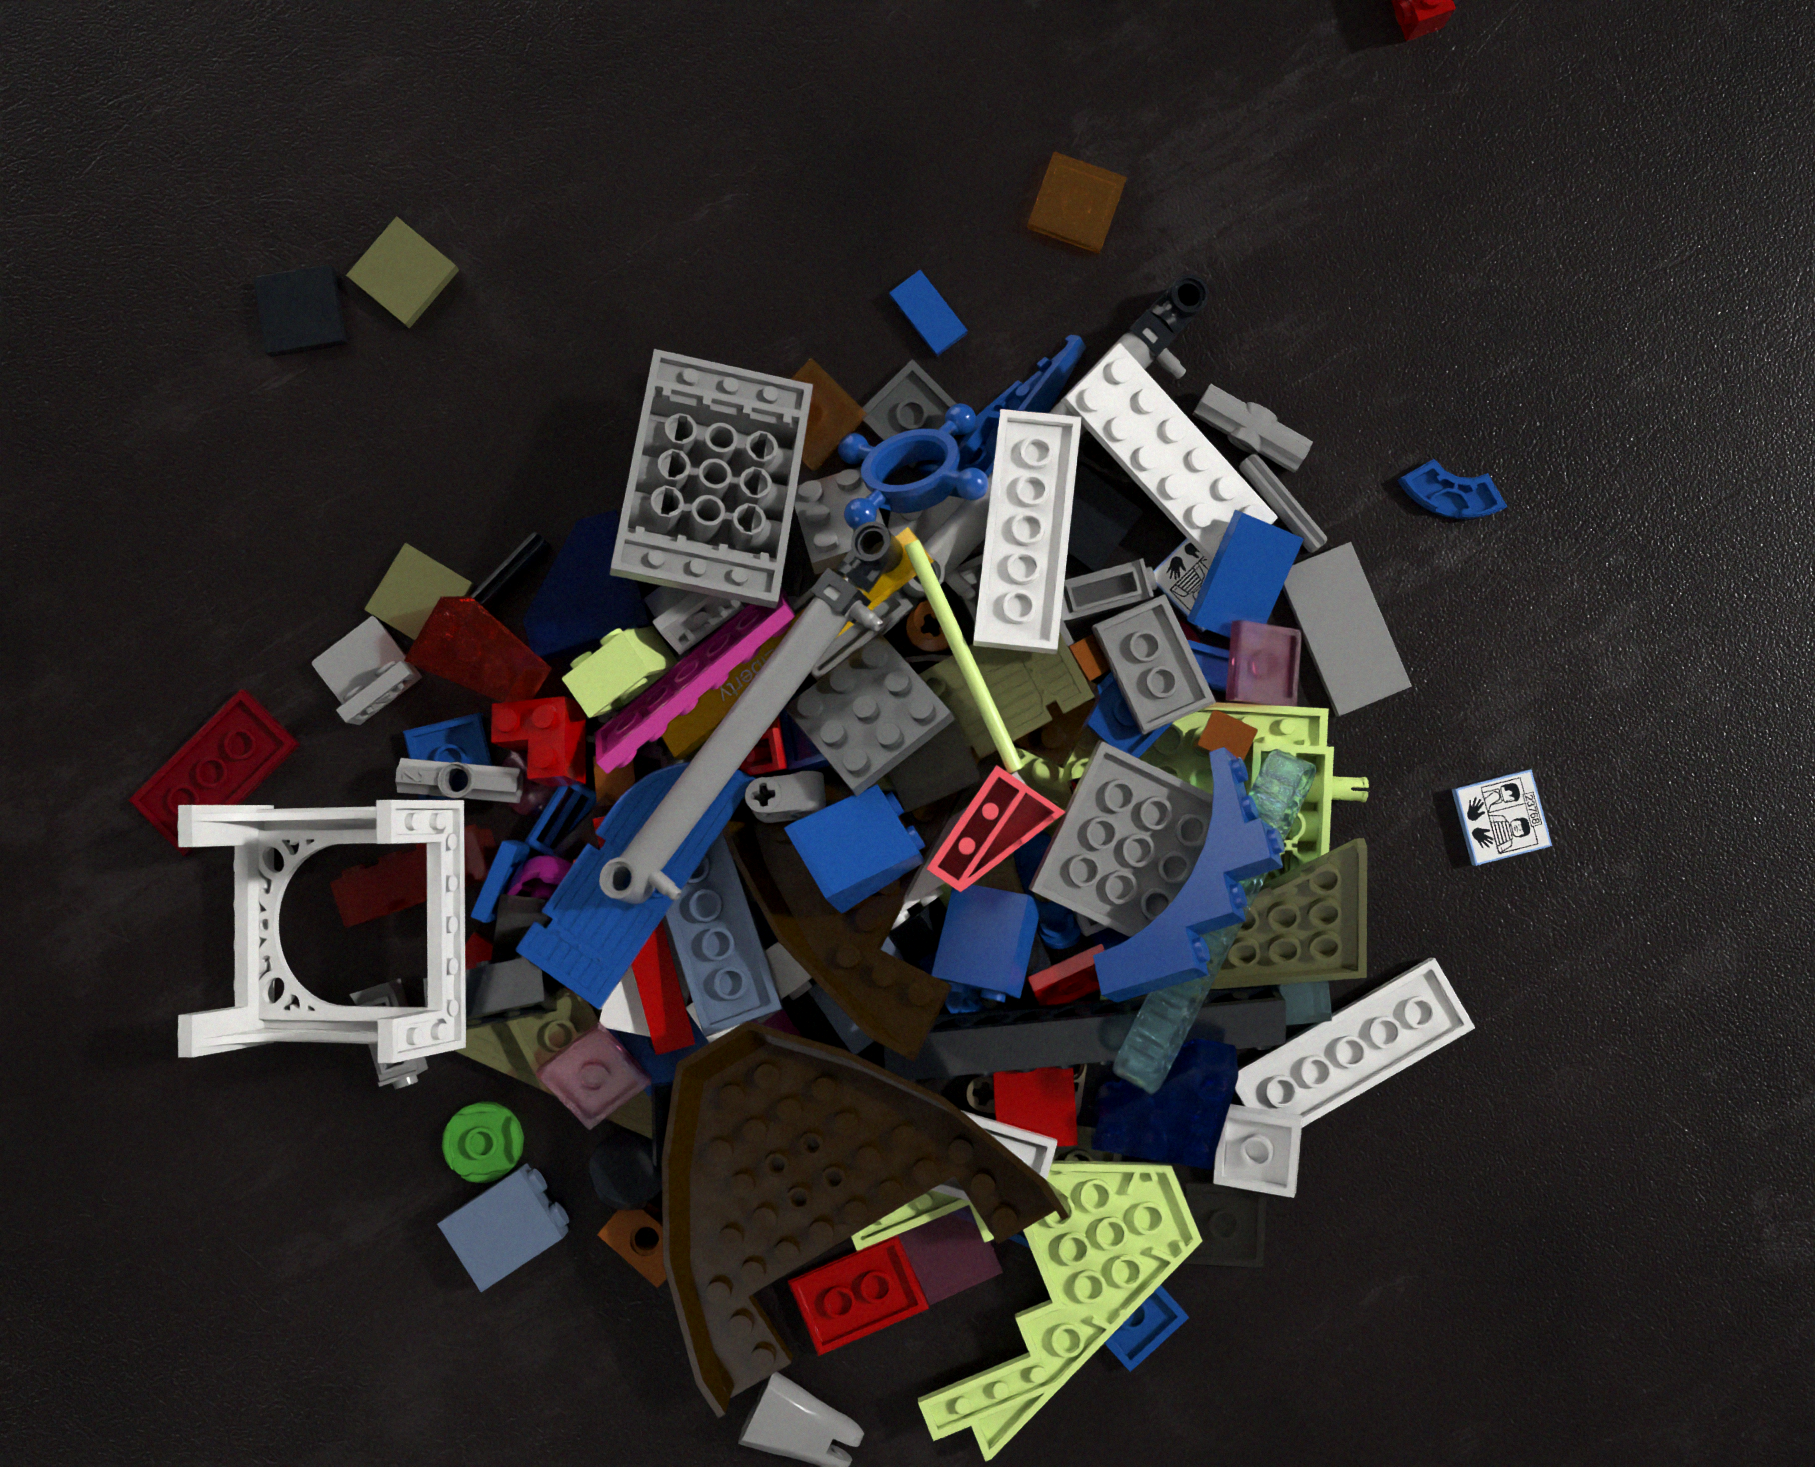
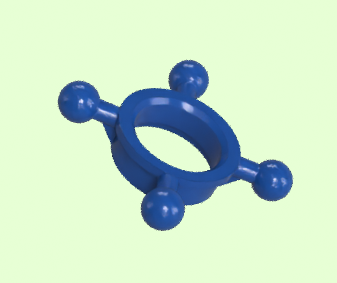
(906, 449)

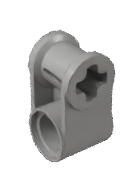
(792, 795)

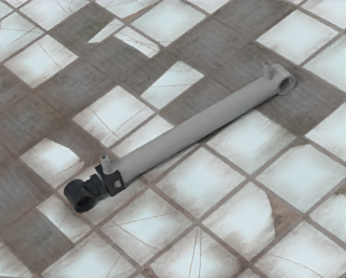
(1145, 342)
(760, 703)

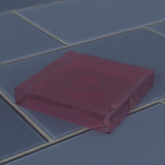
(1263, 664)
(594, 1075)
(949, 1254)

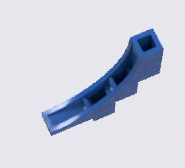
(1210, 900)

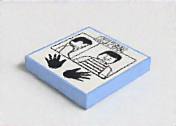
(1182, 577)
(1501, 817)

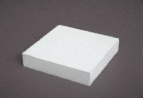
(1259, 1151)

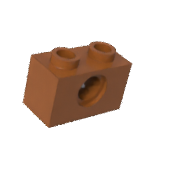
(622, 1235)

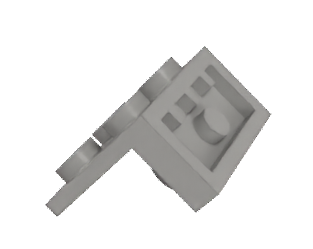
(688, 616)
(365, 671)

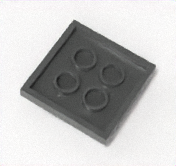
(869, 714)

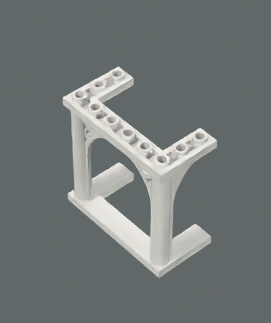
(259, 958)

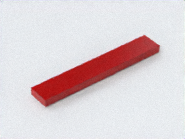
(660, 989)

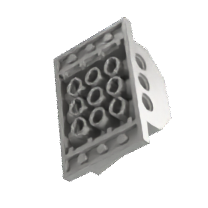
(713, 480)

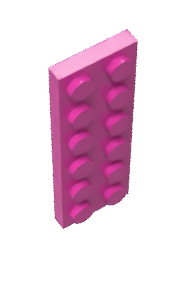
(691, 677)

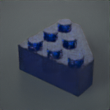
(580, 597)
(1177, 1121)

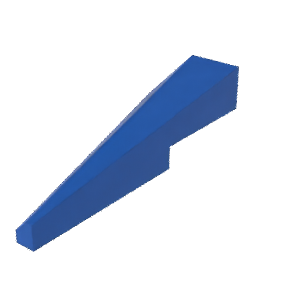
(1035, 395)

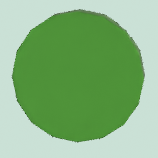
(483, 1142)

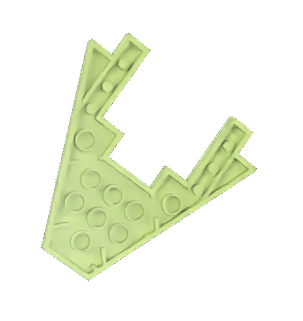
(1099, 1266)

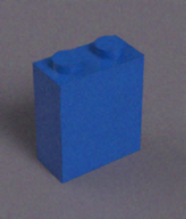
(987, 941)

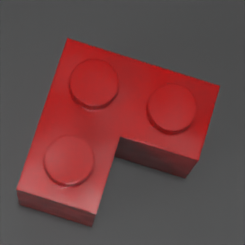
(552, 734)

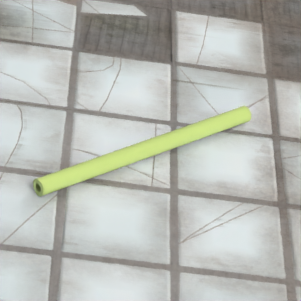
(963, 656)

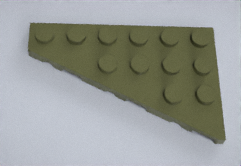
(1305, 925)

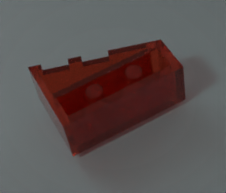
(477, 652)

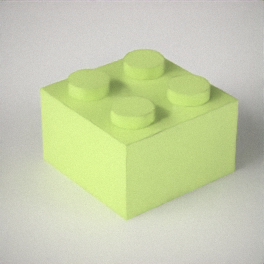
(619, 669)

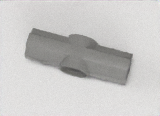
(1252, 428)
(436, 777)

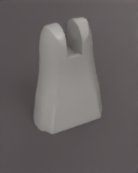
(798, 1425)

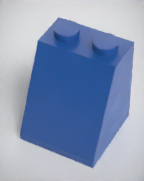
(856, 846)

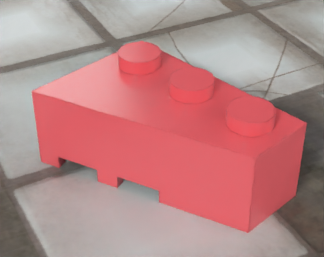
(991, 828)

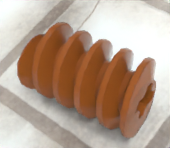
(925, 643)

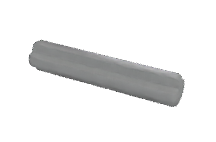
(1282, 502)

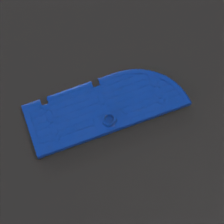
(598, 936)

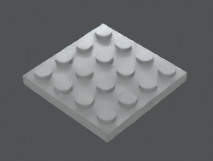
(1124, 842)

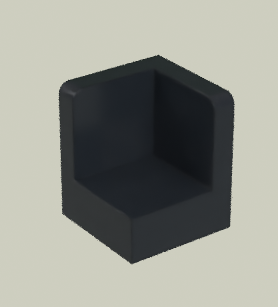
(921, 931)

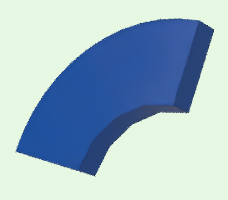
(1451, 494)

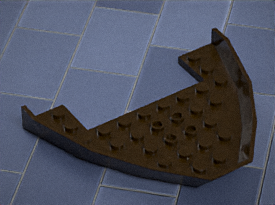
(843, 950)
(786, 1154)

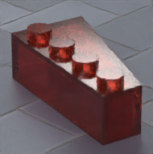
(402, 879)

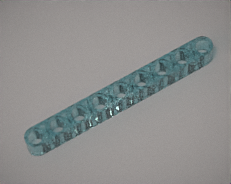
(1172, 1010)

